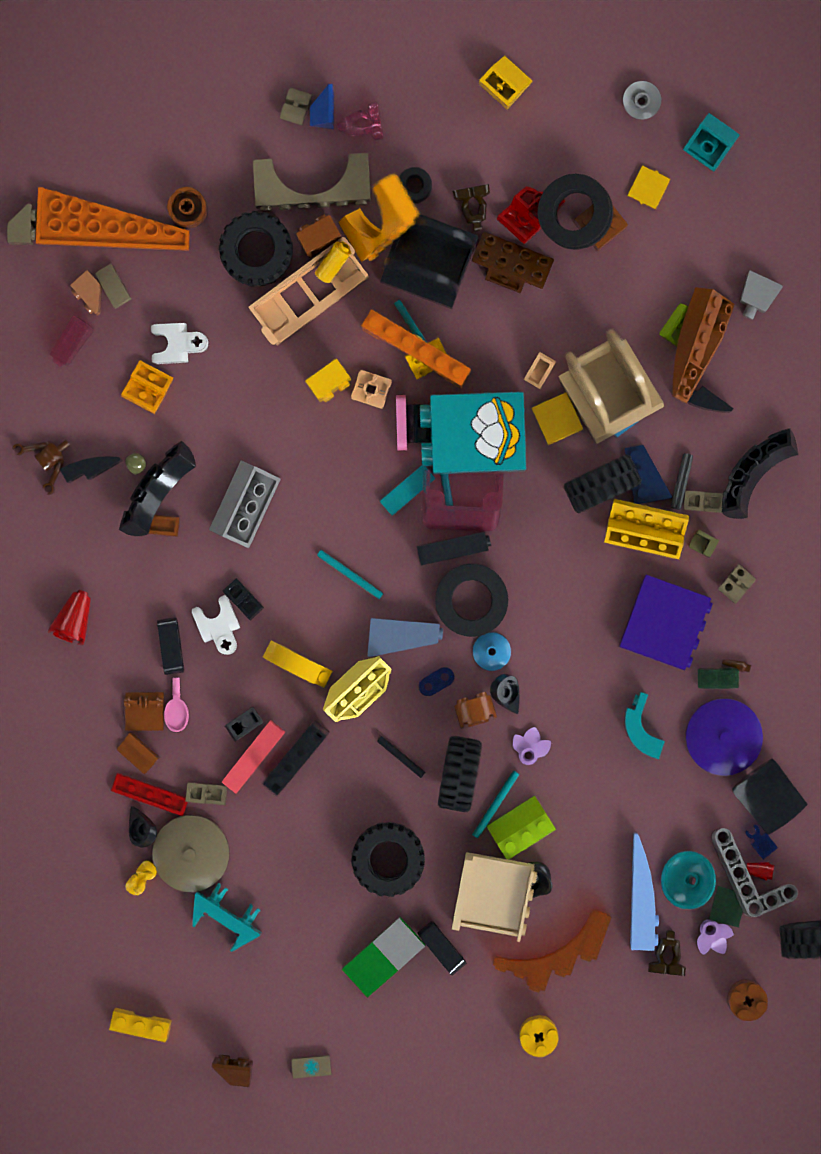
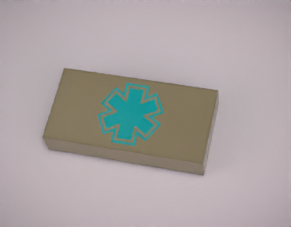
(311, 1066)

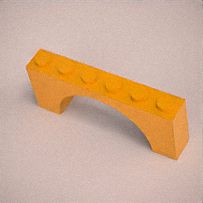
(396, 215)

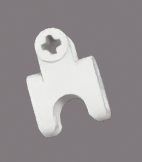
(179, 343)
(218, 628)

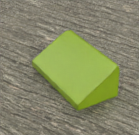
(673, 326)

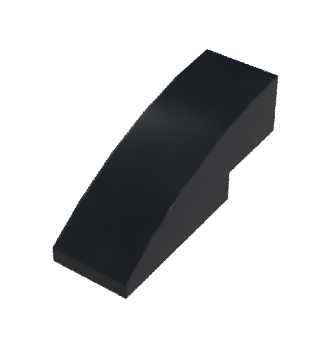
(708, 401)
(89, 467)

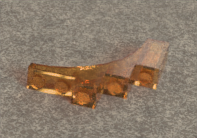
(538, 970)

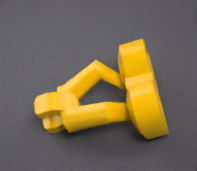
(137, 882)

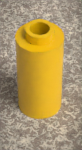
(333, 262)

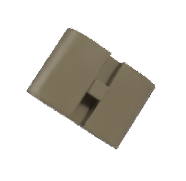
(296, 106)
(737, 583)

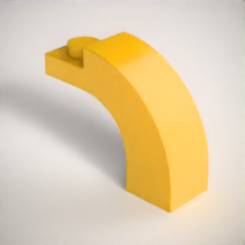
(297, 664)

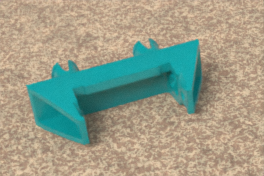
(212, 907)

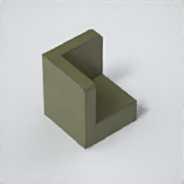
(703, 543)

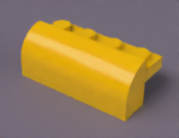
(646, 529)

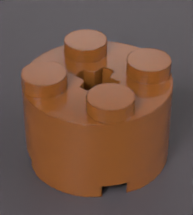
(178, 201)
(475, 711)
(757, 1004)

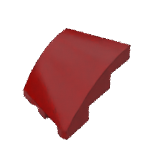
(522, 214)

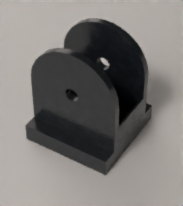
(429, 260)

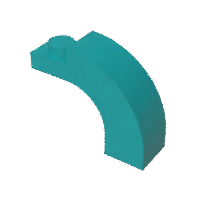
(641, 740)

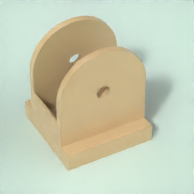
(609, 387)

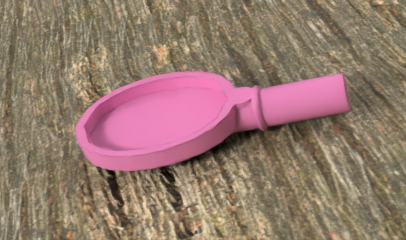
(176, 710)

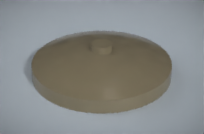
(191, 853)

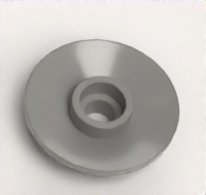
(643, 90)

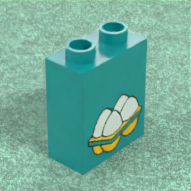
(475, 433)

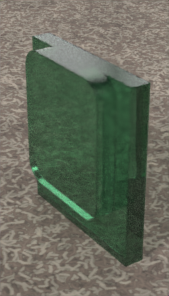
(726, 907)

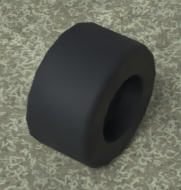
(423, 176)

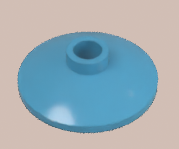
(488, 641)

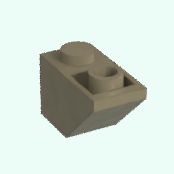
(20, 227)

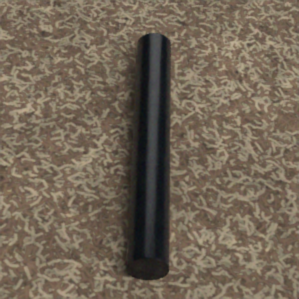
(401, 757)

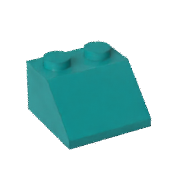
(711, 142)

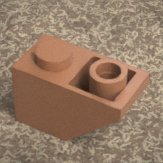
(89, 290)

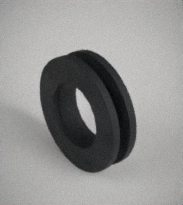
(595, 228)
(498, 595)

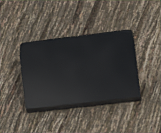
(415, 433)

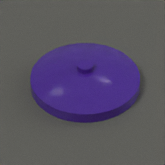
(724, 737)

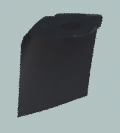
(769, 796)

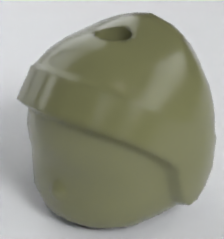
(135, 463)

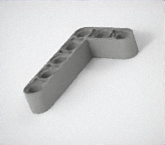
(745, 879)

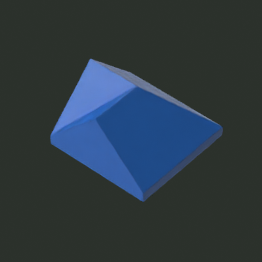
(323, 109)

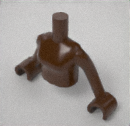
(47, 457)

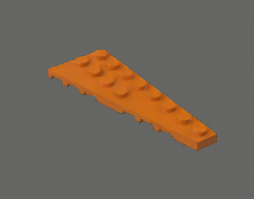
(85, 223)

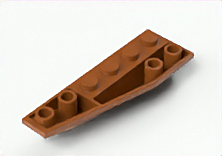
(699, 339)

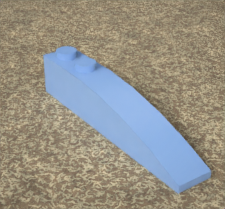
(642, 902)

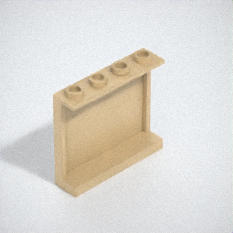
(494, 895)

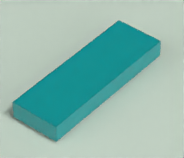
(405, 491)

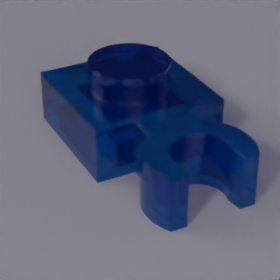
(763, 843)

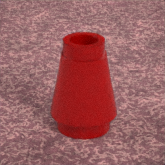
(761, 870)

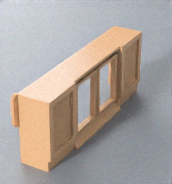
(279, 319)

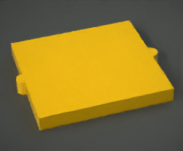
(648, 187)

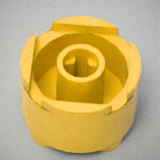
(537, 1024)

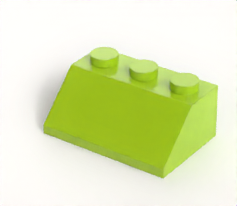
(521, 827)

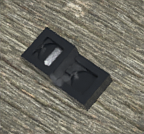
(243, 599)

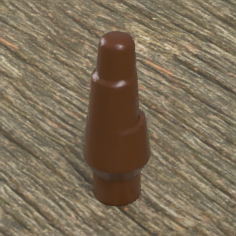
(742, 666)

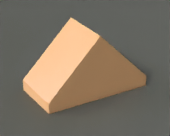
(539, 370)

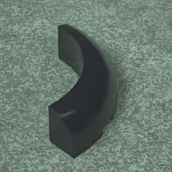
(752, 468)
(154, 488)

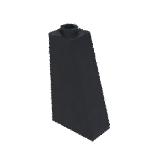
(453, 548)

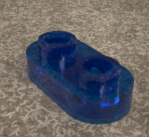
(436, 681)

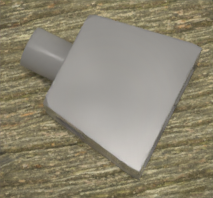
(758, 294)

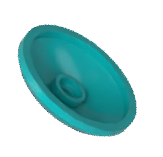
(678, 876)

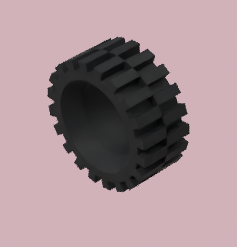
(801, 940)

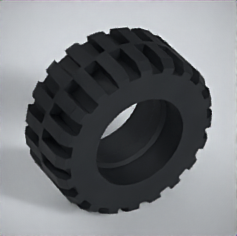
(237, 230)
(602, 483)
(459, 774)
(388, 885)

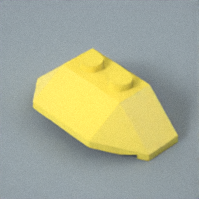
(357, 689)

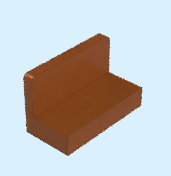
(138, 753)

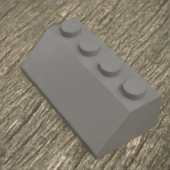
(244, 504)

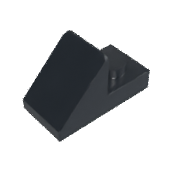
(244, 724)

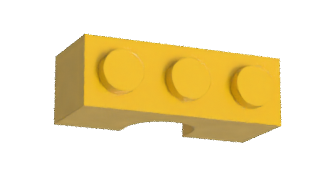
(146, 1027)

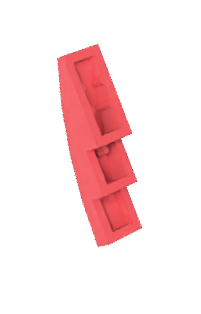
(253, 756)

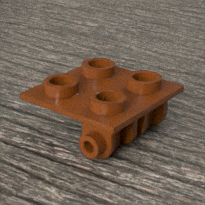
(144, 711)

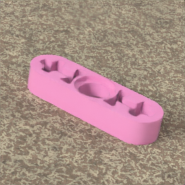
(401, 422)

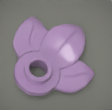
(531, 743)
(715, 939)

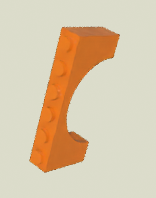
(438, 361)

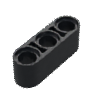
(170, 646)
(442, 948)

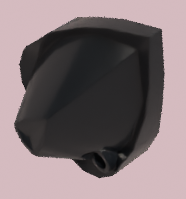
(506, 692)
(141, 829)

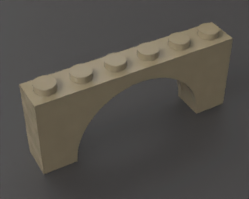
(352, 188)

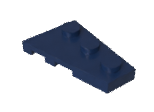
(652, 485)

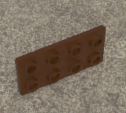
(511, 263)

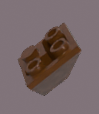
(234, 1071)

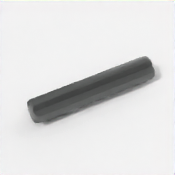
(681, 482)

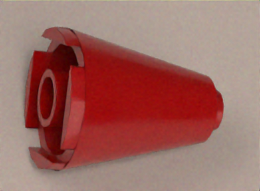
(72, 619)

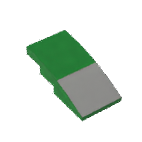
(383, 957)

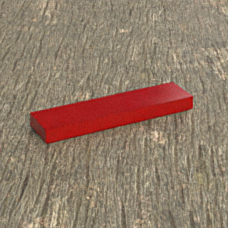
(149, 794)

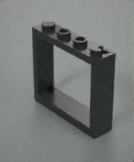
(295, 758)

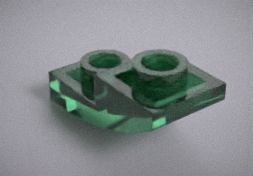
(718, 678)

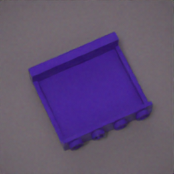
(666, 622)

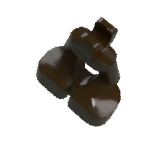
(474, 192)
(660, 966)

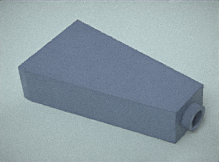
(396, 635)

